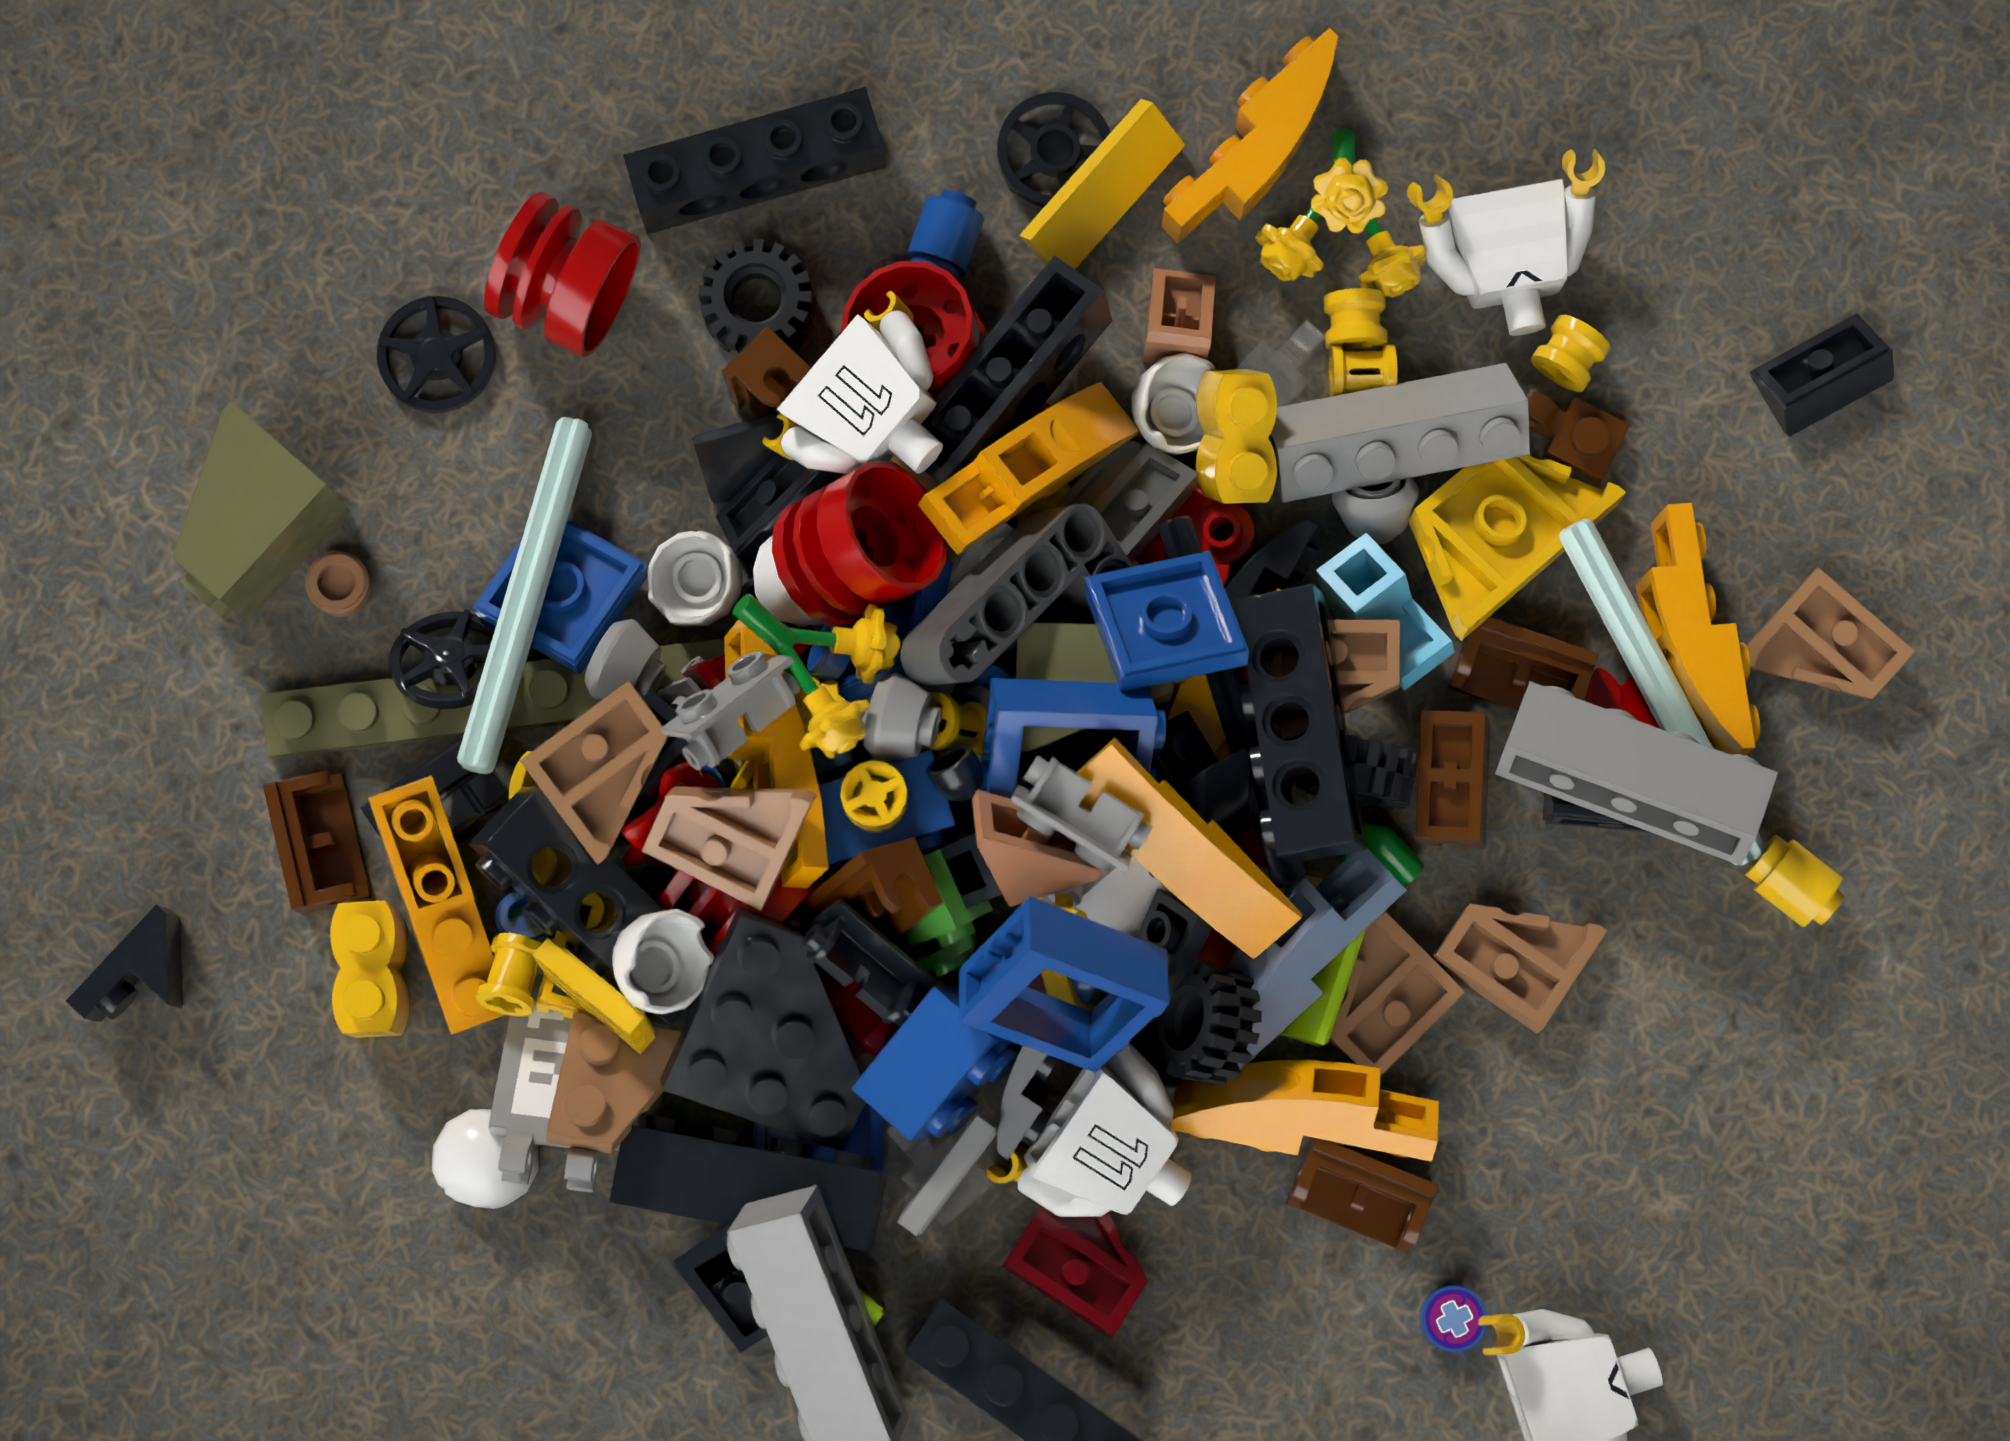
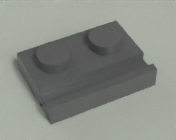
(1134, 493)

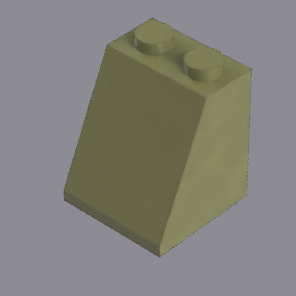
(251, 518)
(1069, 654)

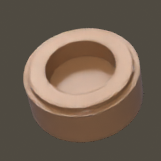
(338, 584)

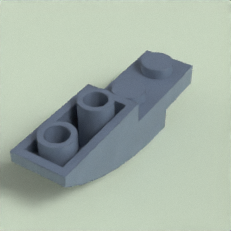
(1330, 921)

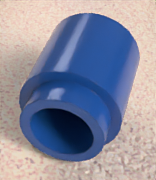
(947, 232)

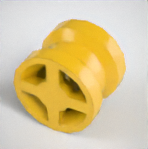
(1355, 319)
(1570, 353)
(869, 786)

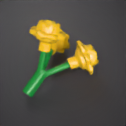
(1351, 198)
(826, 716)

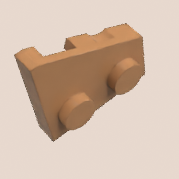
(1828, 641)
(1365, 661)
(599, 767)
(730, 836)
(1517, 959)
(1390, 997)
(605, 1084)

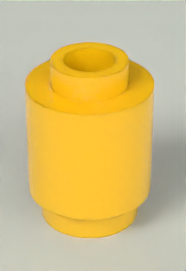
(1796, 882)

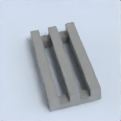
(948, 1174)

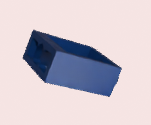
(1065, 705)
(1045, 936)

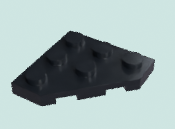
(767, 1038)

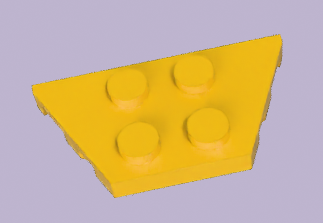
(1500, 529)

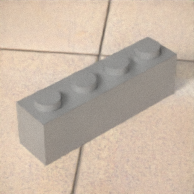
(1399, 432)
(1637, 773)
(816, 1319)

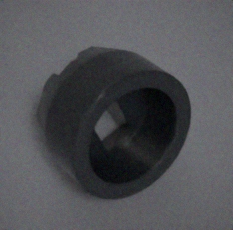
(957, 773)

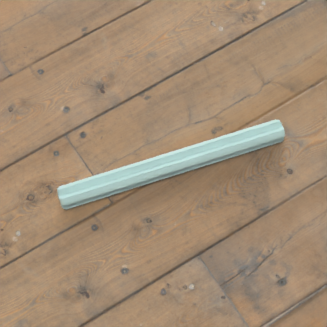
(524, 596)
(1634, 638)

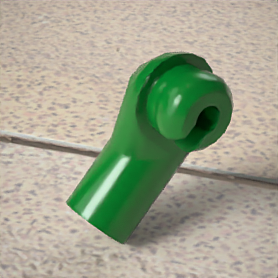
(1390, 852)

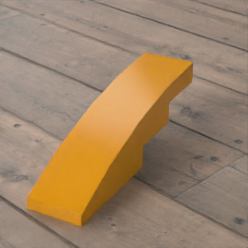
(782, 765)
(1193, 857)

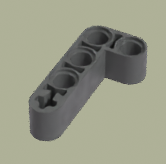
(1009, 590)

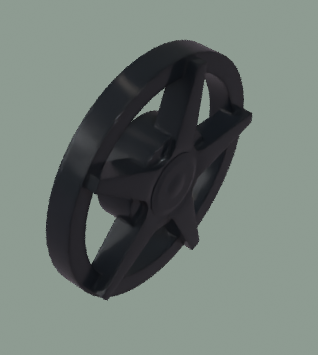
(1053, 147)
(436, 353)
(446, 661)

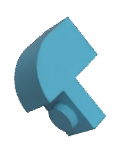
(1371, 586)

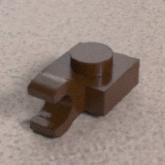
(1578, 435)

